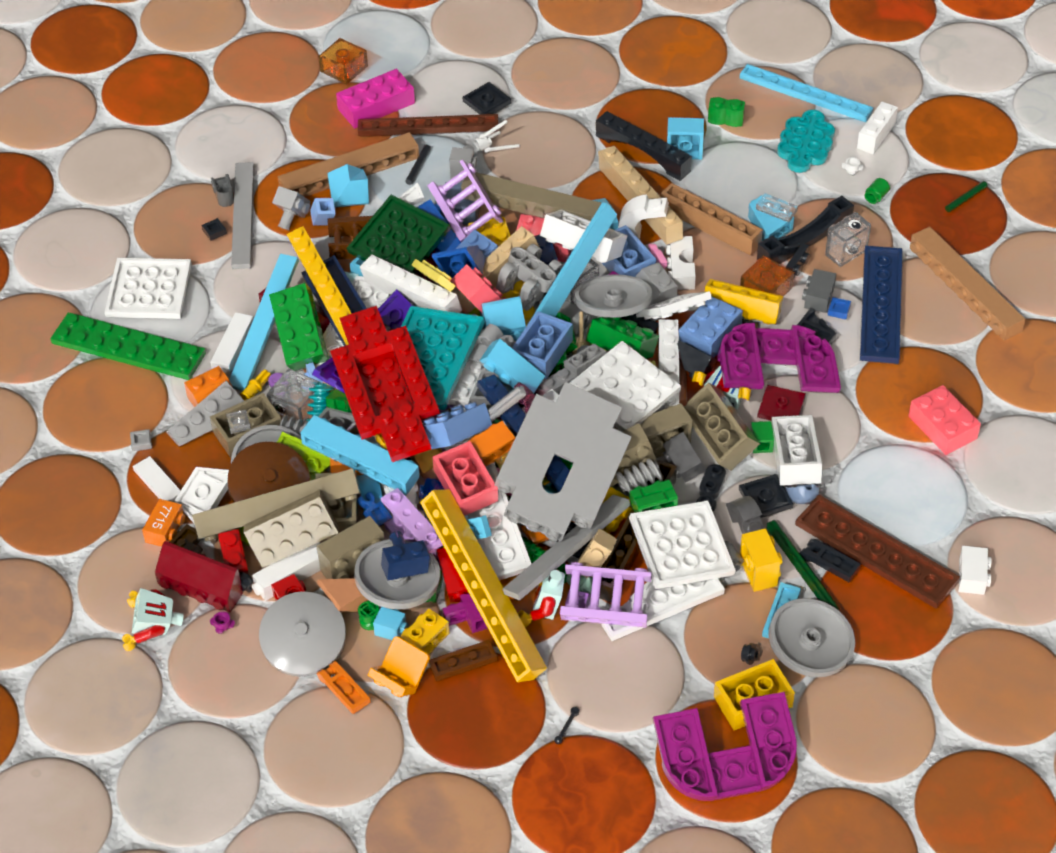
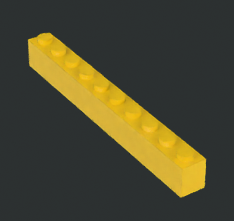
(320, 277)
(483, 585)

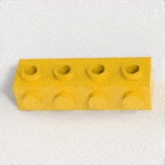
(754, 303)

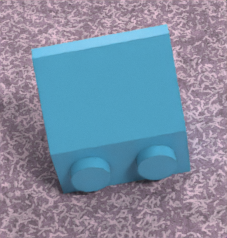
(506, 315)

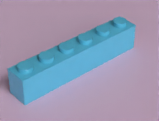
(359, 454)

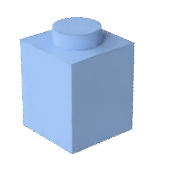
(322, 210)

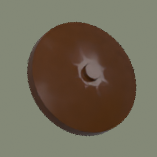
(265, 469)

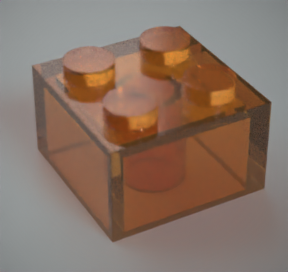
(343, 61)
(768, 277)

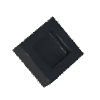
(214, 229)

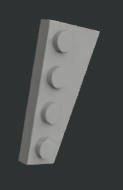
(198, 421)

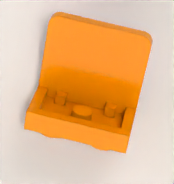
(401, 668)

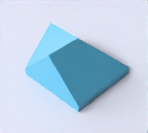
(348, 186)

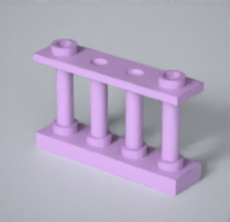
(448, 205)
(410, 522)
(614, 615)

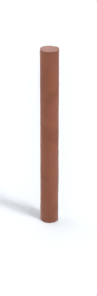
(683, 382)

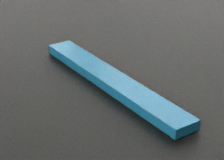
(806, 93)
(577, 260)
(262, 323)

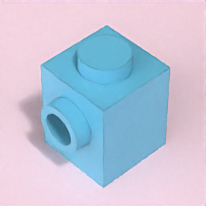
(389, 623)

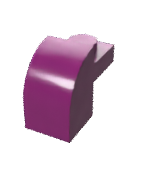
(465, 611)

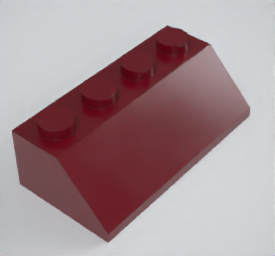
(198, 577)

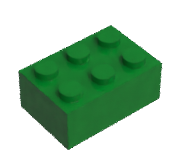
(610, 331)

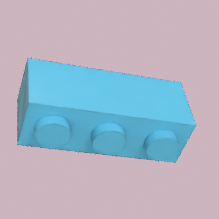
(510, 366)

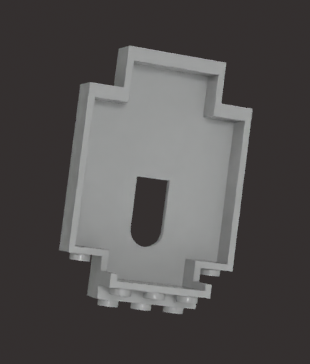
(577, 430)

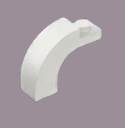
(642, 208)

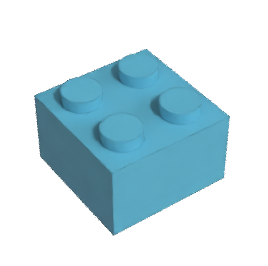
(687, 135)

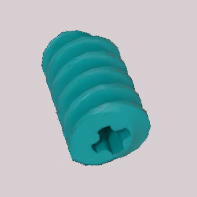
(320, 391)

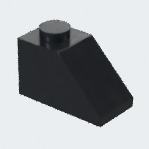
(694, 359)

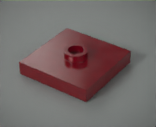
(780, 402)

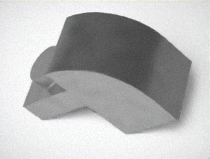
(746, 513)

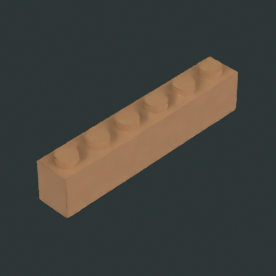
(713, 219)

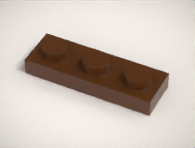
(462, 660)

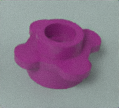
(221, 617)

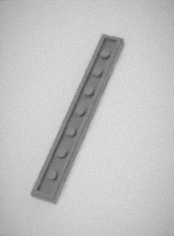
(242, 216)
(564, 550)

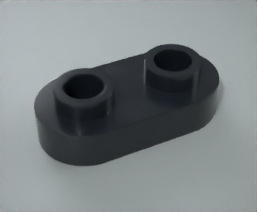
(713, 480)

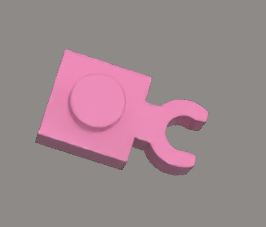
(658, 255)

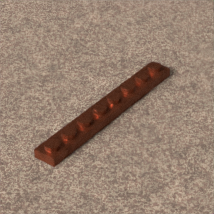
(427, 125)

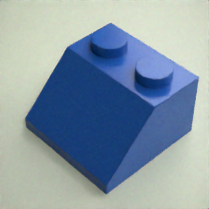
(454, 260)

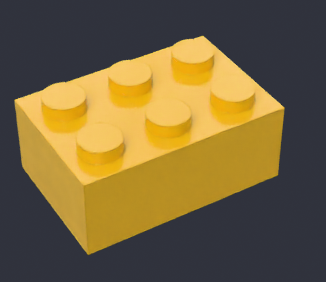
(750, 683)

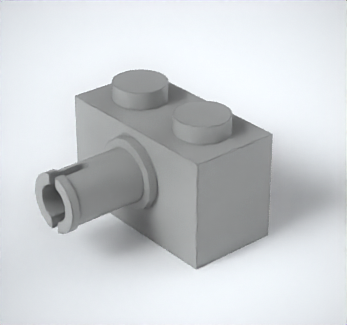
(457, 154)
(292, 204)

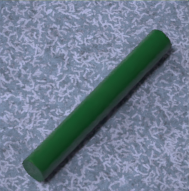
(966, 196)

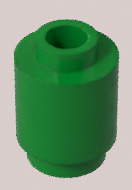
(877, 190)

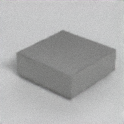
(141, 440)

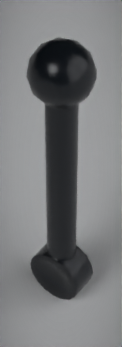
(574, 712)

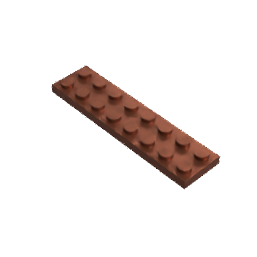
(877, 551)

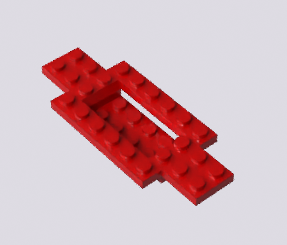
(377, 386)

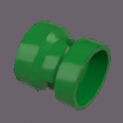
(367, 613)

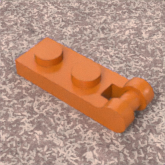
(344, 687)

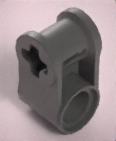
(223, 190)

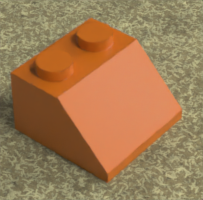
(204, 384)

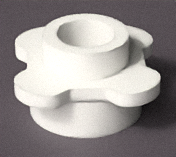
(852, 165)

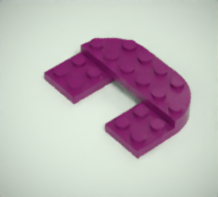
(749, 346)
(734, 770)

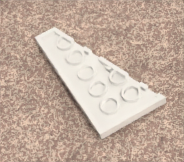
(666, 602)

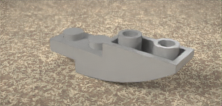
(572, 368)

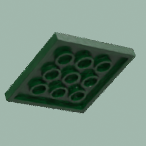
(399, 234)

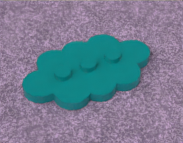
(806, 141)

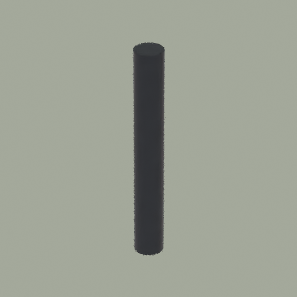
(418, 164)

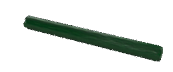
(800, 564)

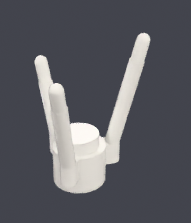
(484, 141)

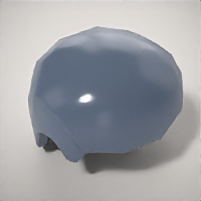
(802, 493)

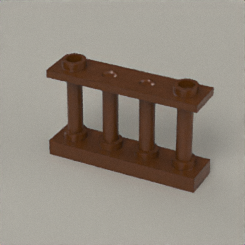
(344, 227)

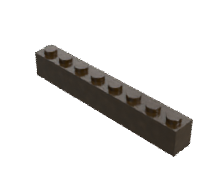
(627, 547)

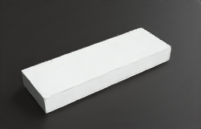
(156, 480)

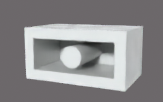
(973, 570)

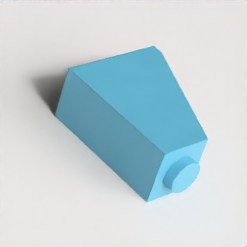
(769, 224)

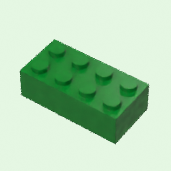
(298, 326)

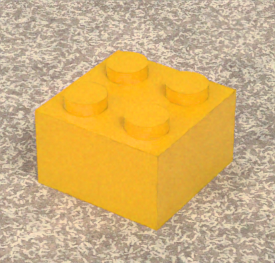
(760, 559)

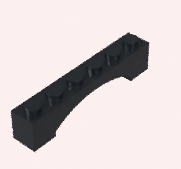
(673, 160)
(785, 247)

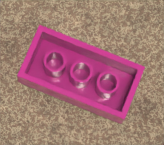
(375, 97)

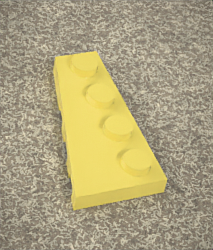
(434, 274)

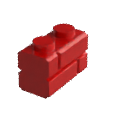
(233, 550)

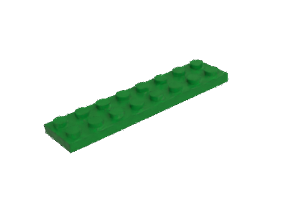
(128, 346)

